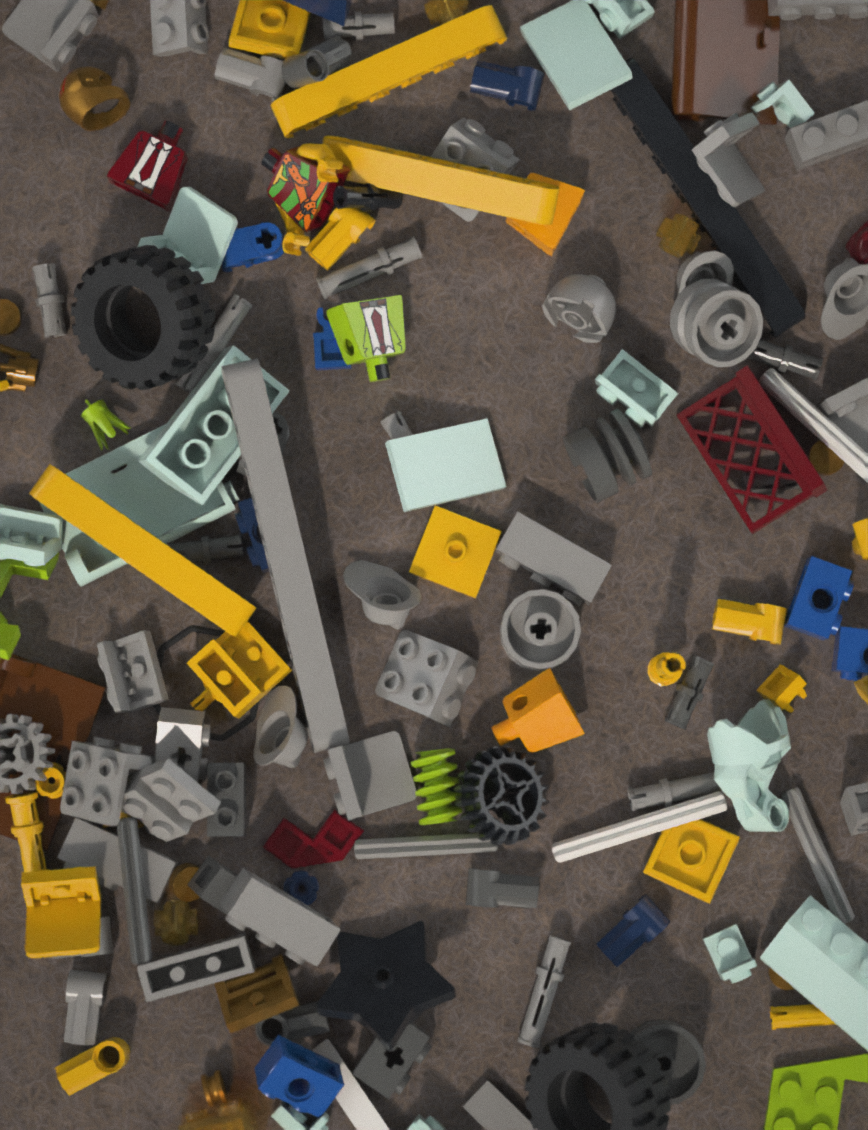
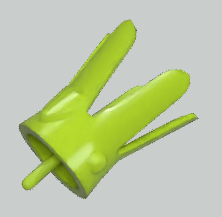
(101, 421)

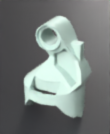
(746, 762)

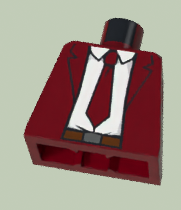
(152, 166)

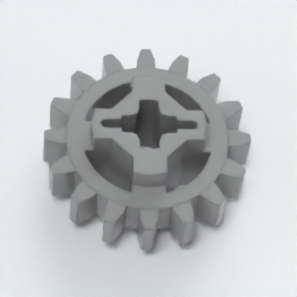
(22, 753)

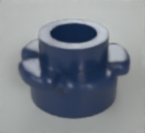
(302, 878)

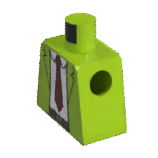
(370, 333)

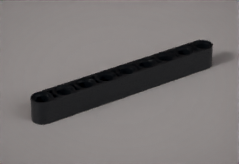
(717, 218)

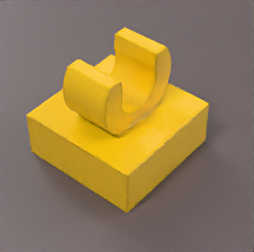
(782, 688)

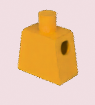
(549, 236)
(538, 715)

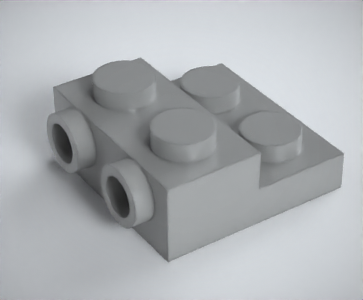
(166, 800)

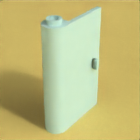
(140, 498)

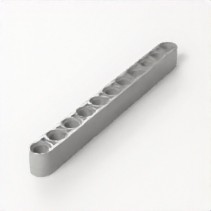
(285, 555)

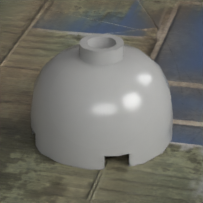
(583, 304)

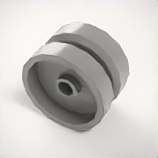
(716, 322)
(543, 609)

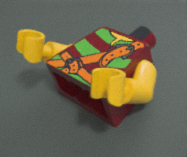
(303, 189)

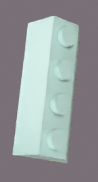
(200, 437)
(825, 966)

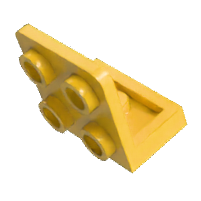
(62, 912)

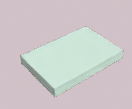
(576, 53)
(445, 465)

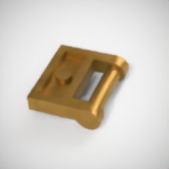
(256, 995)

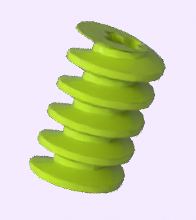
(437, 786)

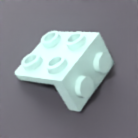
(197, 232)
(635, 389)

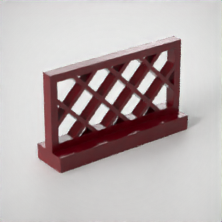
(778, 434)

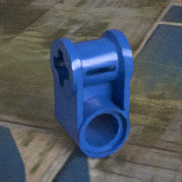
(247, 246)

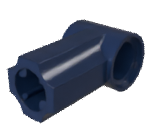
(514, 85)
(635, 928)

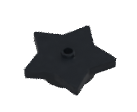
(384, 982)

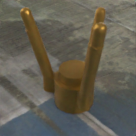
(20, 370)

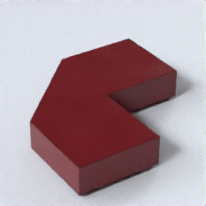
(300, 850)

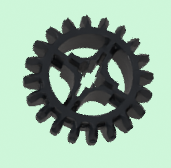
(517, 807)

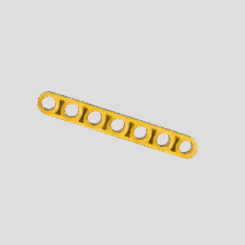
(387, 70)
(446, 181)
(142, 550)

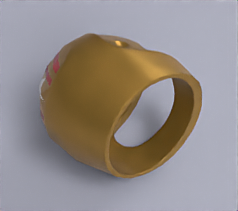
(84, 90)

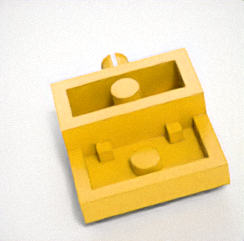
(237, 670)

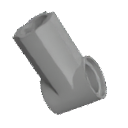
(256, 74)
(84, 1002)

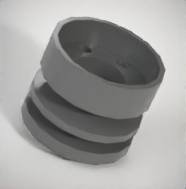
(608, 455)

